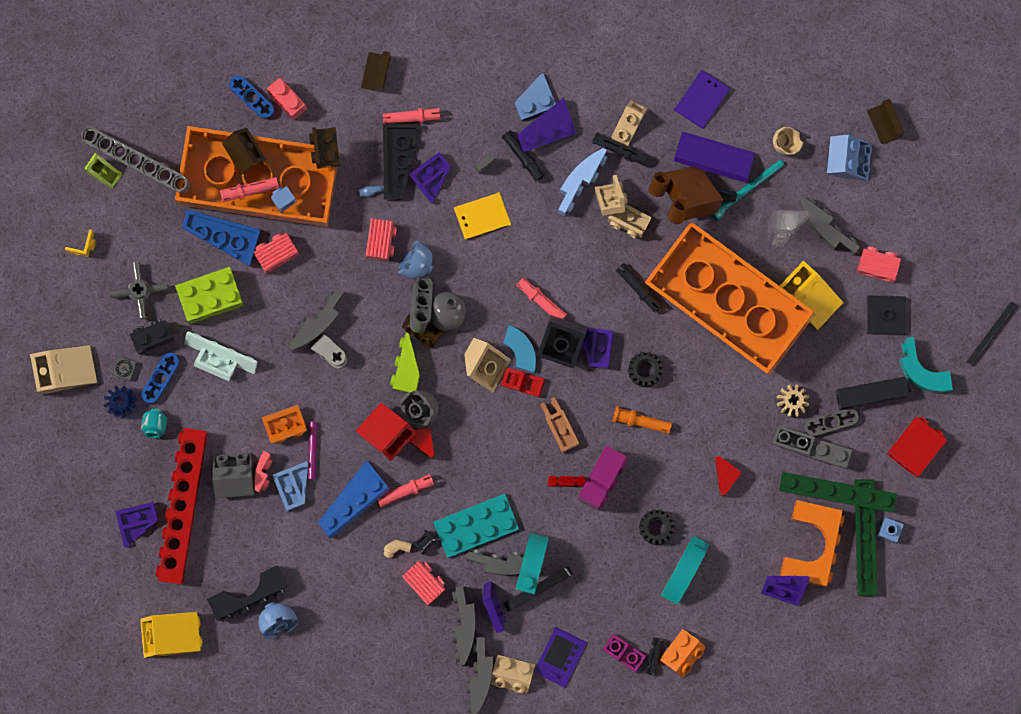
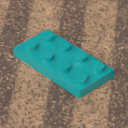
(476, 525)

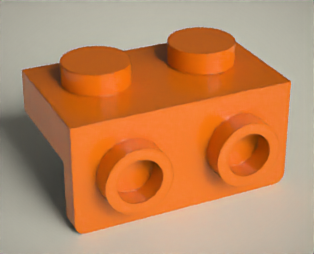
(284, 424)
(683, 653)

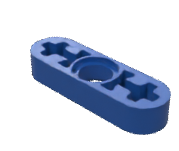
(245, 84)
(152, 379)

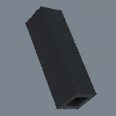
(873, 393)

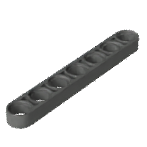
(143, 163)

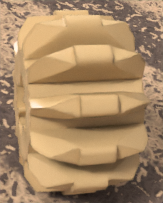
(787, 396)

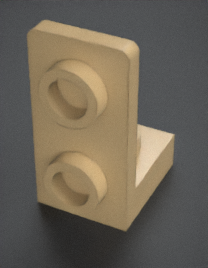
(629, 122)

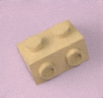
(611, 198)
(631, 221)
(512, 674)

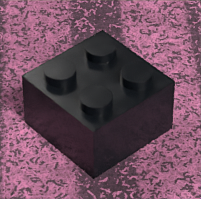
(562, 341)

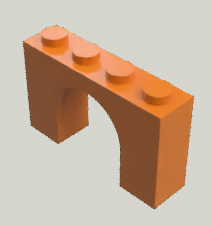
(828, 522)

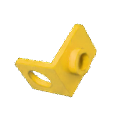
(90, 244)

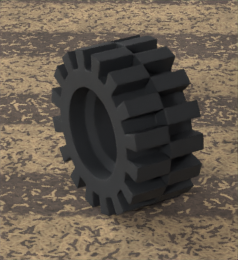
(648, 358)
(656, 515)

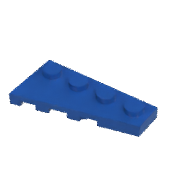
(225, 235)
(356, 497)

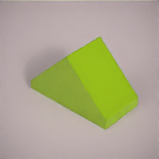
(102, 171)

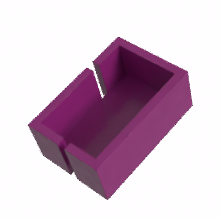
(602, 478)

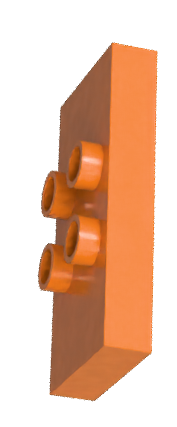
(212, 170)
(730, 298)

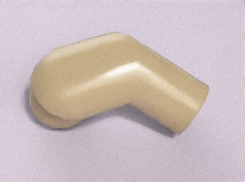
(395, 546)

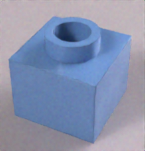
(283, 199)
(885, 534)

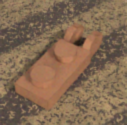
(560, 427)

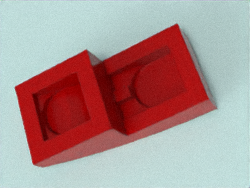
(523, 382)

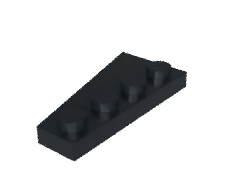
(398, 152)

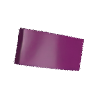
(624, 653)

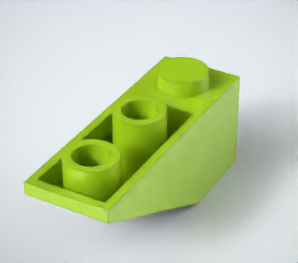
(407, 373)

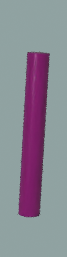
(312, 451)

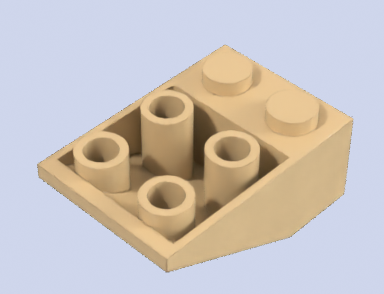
(63, 369)

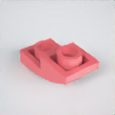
(261, 481)

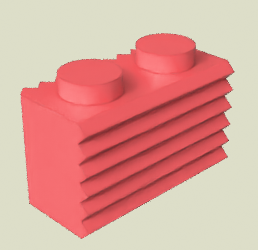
(286, 98)
(380, 240)
(276, 252)
(878, 264)
(424, 582)

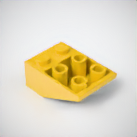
(813, 292)

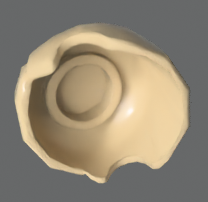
(793, 138)

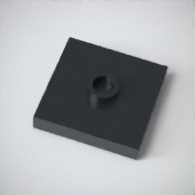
(886, 315)

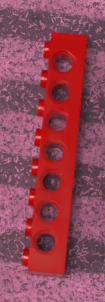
(185, 438)

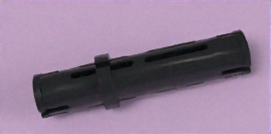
(621, 149)
(528, 162)
(644, 293)

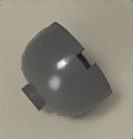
(447, 311)
(419, 408)

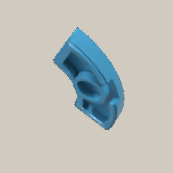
(522, 348)

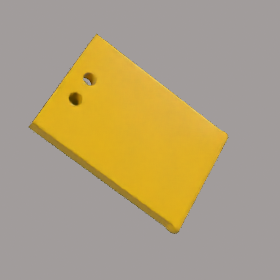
(482, 216)

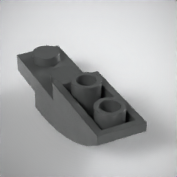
(820, 225)
(313, 329)
(812, 447)
(496, 565)
(465, 633)
(479, 685)

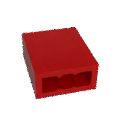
(386, 431)
(916, 446)

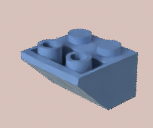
(849, 157)

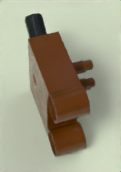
(691, 193)

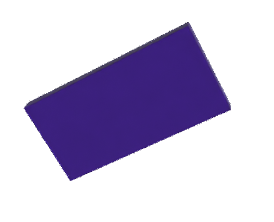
(714, 156)

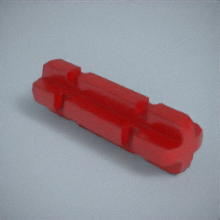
(566, 481)

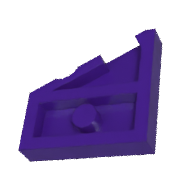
(431, 176)
(598, 347)
(135, 521)
(785, 588)
(492, 605)

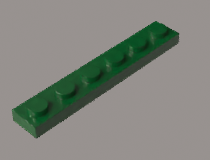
(838, 492)
(865, 546)

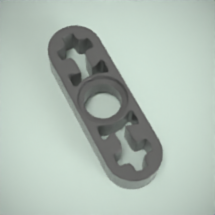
(843, 413)

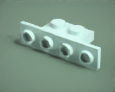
(218, 359)

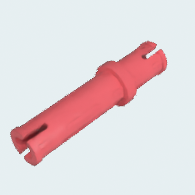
(412, 116)
(249, 189)
(538, 297)
(406, 490)

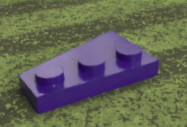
(547, 128)

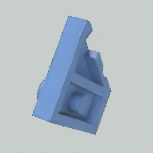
(535, 99)
(292, 485)

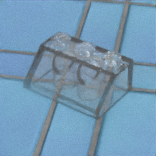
(785, 225)

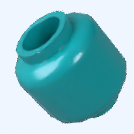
(154, 423)

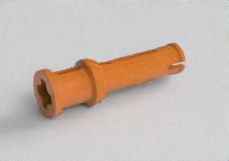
(632, 418)

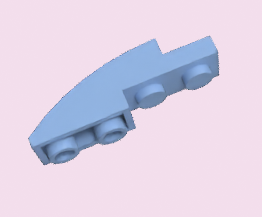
(584, 173)

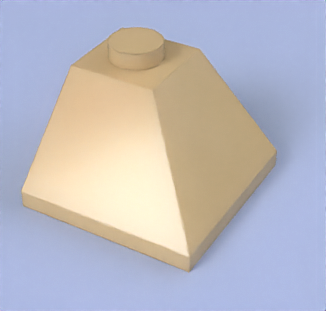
(485, 364)

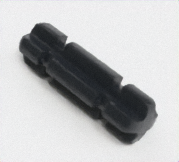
(654, 656)

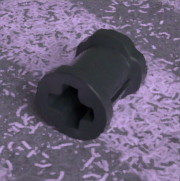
(424, 542)

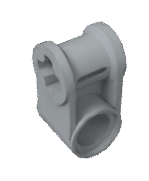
(327, 350)

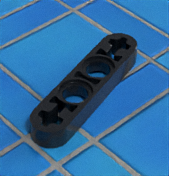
(540, 588)

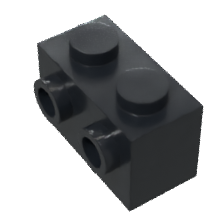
(151, 336)

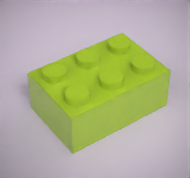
(209, 295)

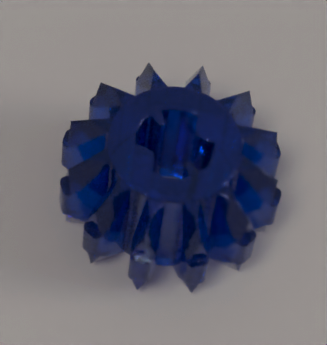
(126, 396)

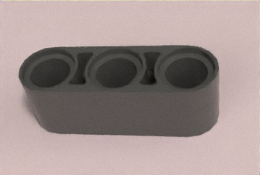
(423, 311)

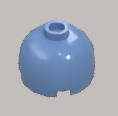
(417, 262)
(276, 619)

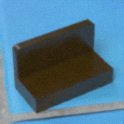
(376, 71)
(886, 122)
(243, 150)

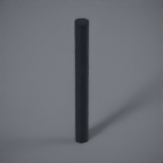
(991, 334)

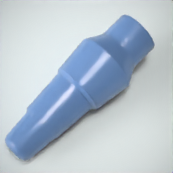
(370, 190)

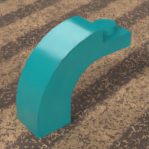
(921, 378)
(532, 562)
(685, 570)

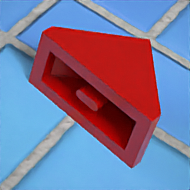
(423, 441)
(726, 474)

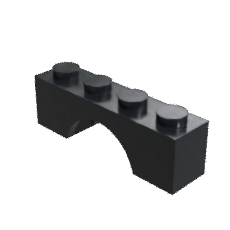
(270, 584)

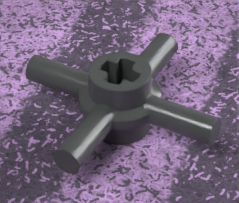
(130, 291)

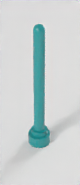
(749, 187)

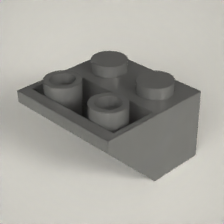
(233, 475)

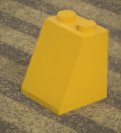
(170, 634)

